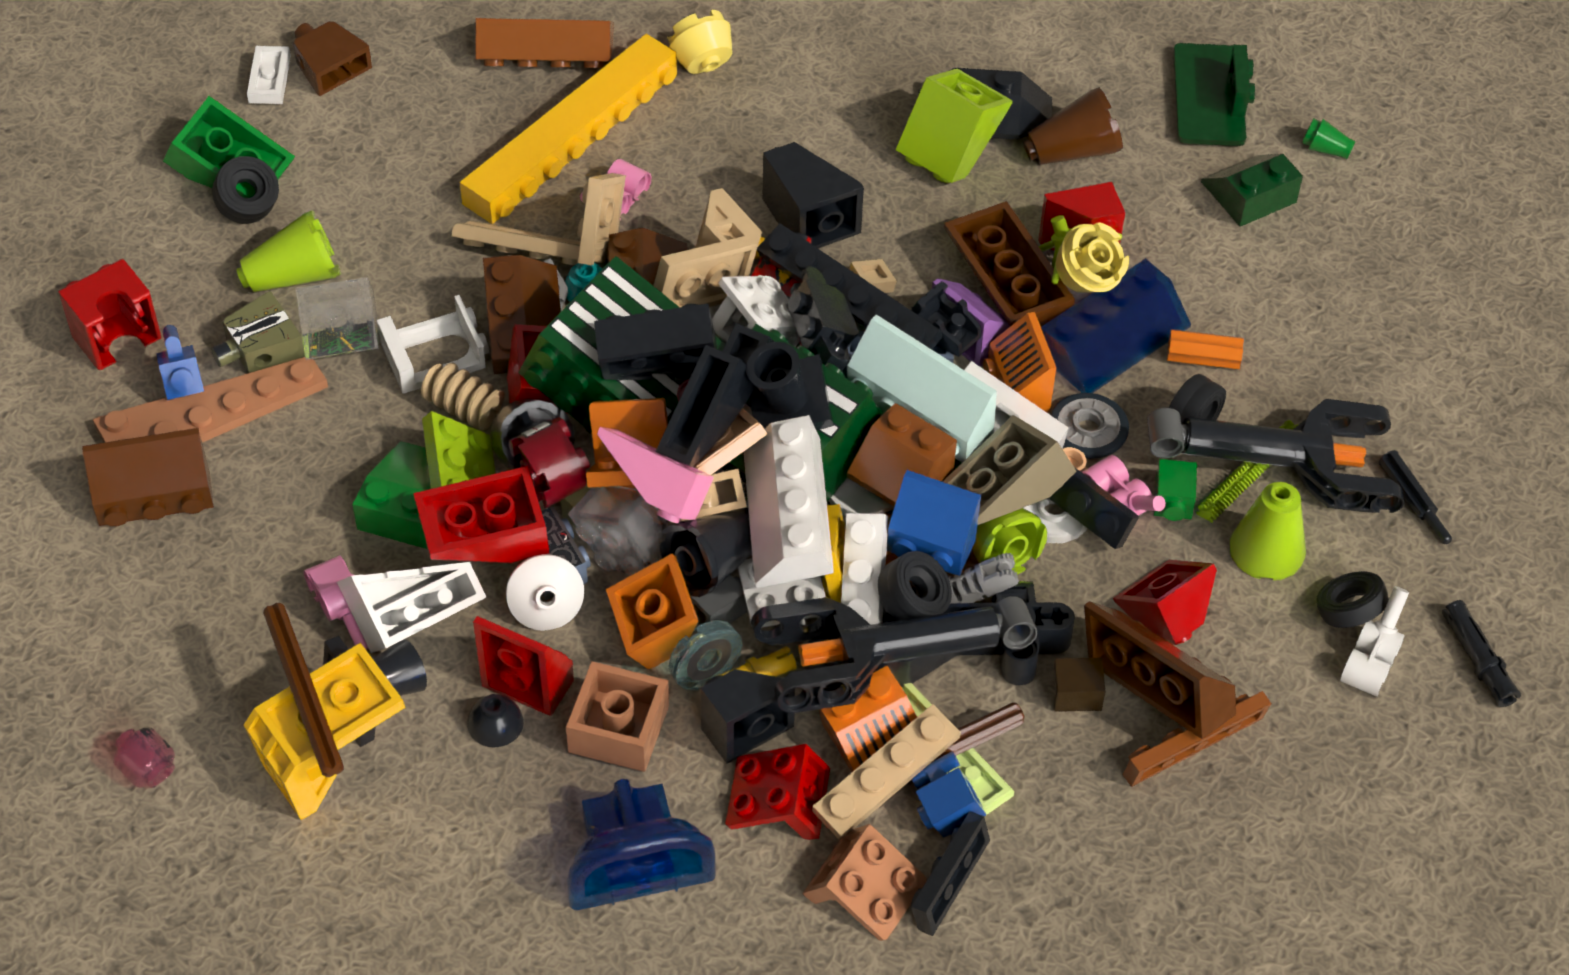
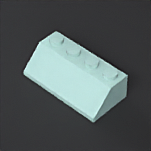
(925, 384)

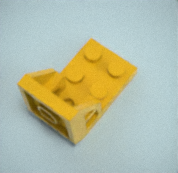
(353, 700)

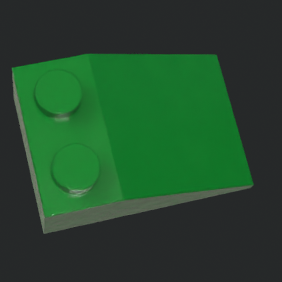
(216, 137)
(386, 497)

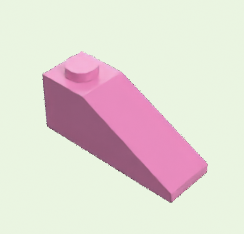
(659, 479)

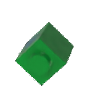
(1177, 485)

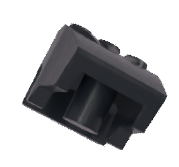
(954, 320)

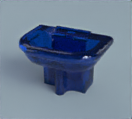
(636, 849)

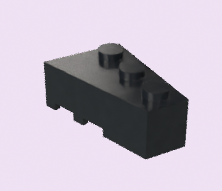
(654, 342)

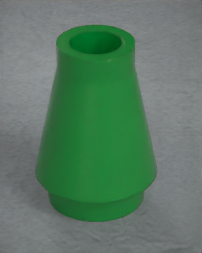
(1327, 139)

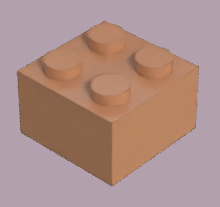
(617, 716)

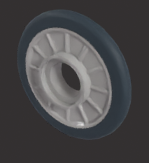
(1107, 414)

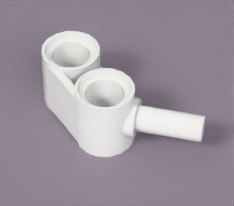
(1376, 648)

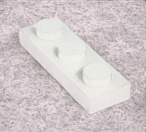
(863, 562)

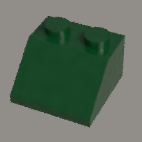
(1255, 187)

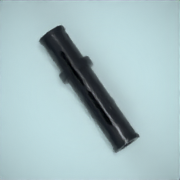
(1487, 664)

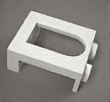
(458, 323)

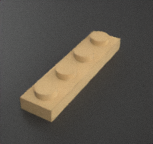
(886, 772)

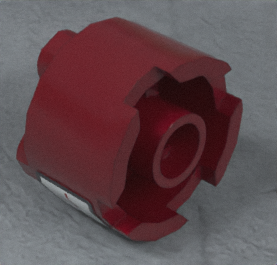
(551, 460)

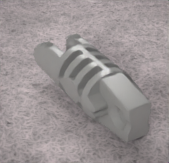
(986, 579)

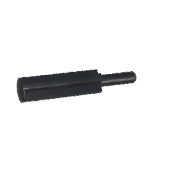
(1414, 493)

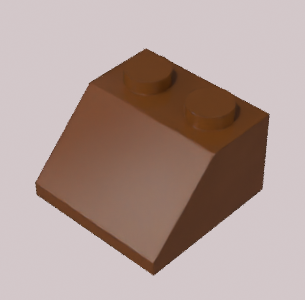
(899, 444)

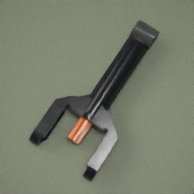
(1305, 448)
(866, 646)

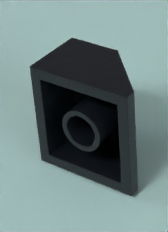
(742, 712)

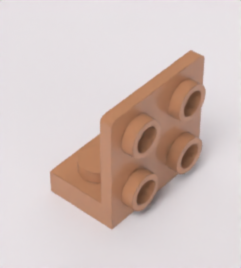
(867, 880)

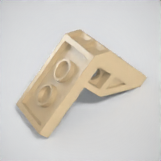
(723, 249)

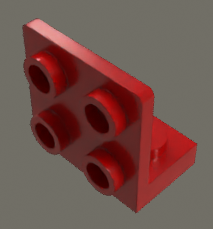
(778, 788)

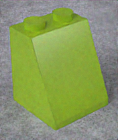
(951, 124)

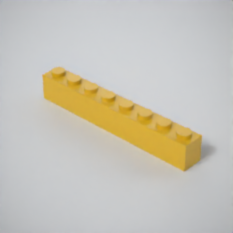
(568, 129)

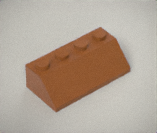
(544, 40)

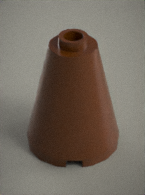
(1076, 132)

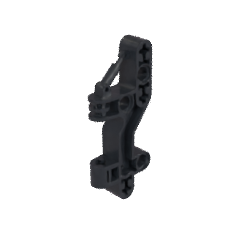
(1017, 666)

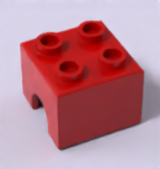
(107, 307)

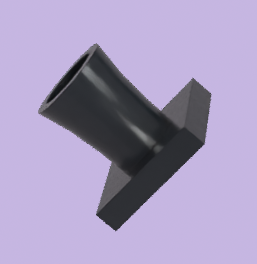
(787, 386)
(398, 663)

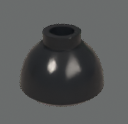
(495, 721)

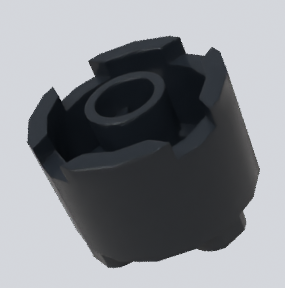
(518, 418)

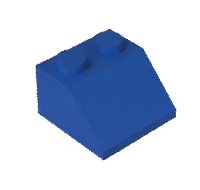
(934, 521)

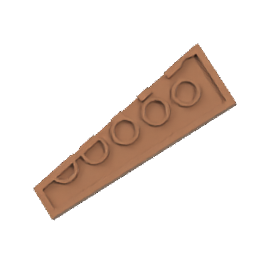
(220, 406)

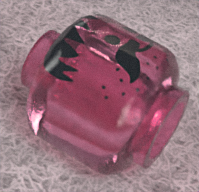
(144, 757)

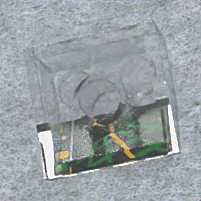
(338, 318)

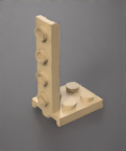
(601, 217)

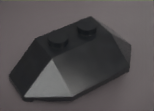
(1029, 105)

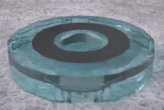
(690, 664)

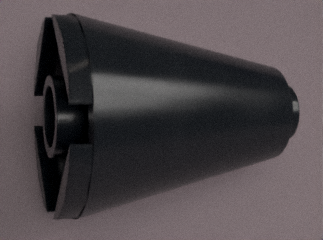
(709, 548)

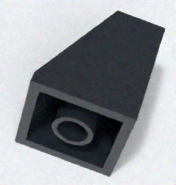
(811, 195)

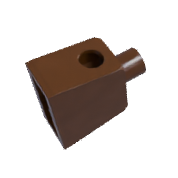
(330, 55)

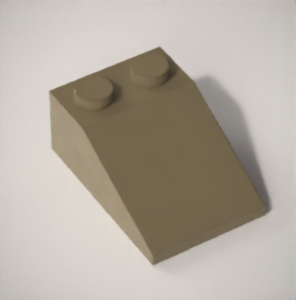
(1013, 469)

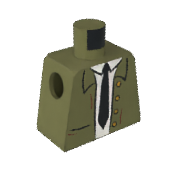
(259, 336)

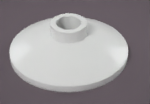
(540, 575)

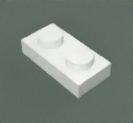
(268, 75)

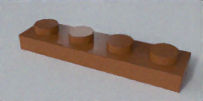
(1182, 744)

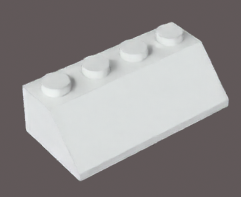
(788, 504)

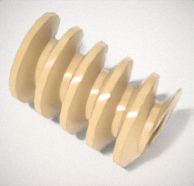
(462, 395)

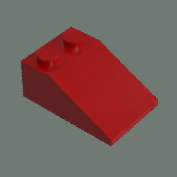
(484, 519)
(521, 667)

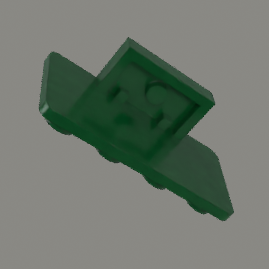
(1212, 93)

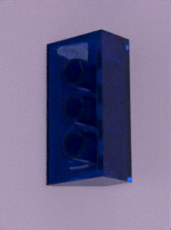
(1115, 328)

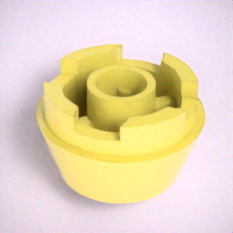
(702, 42)
(1091, 258)

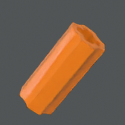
(1205, 349)

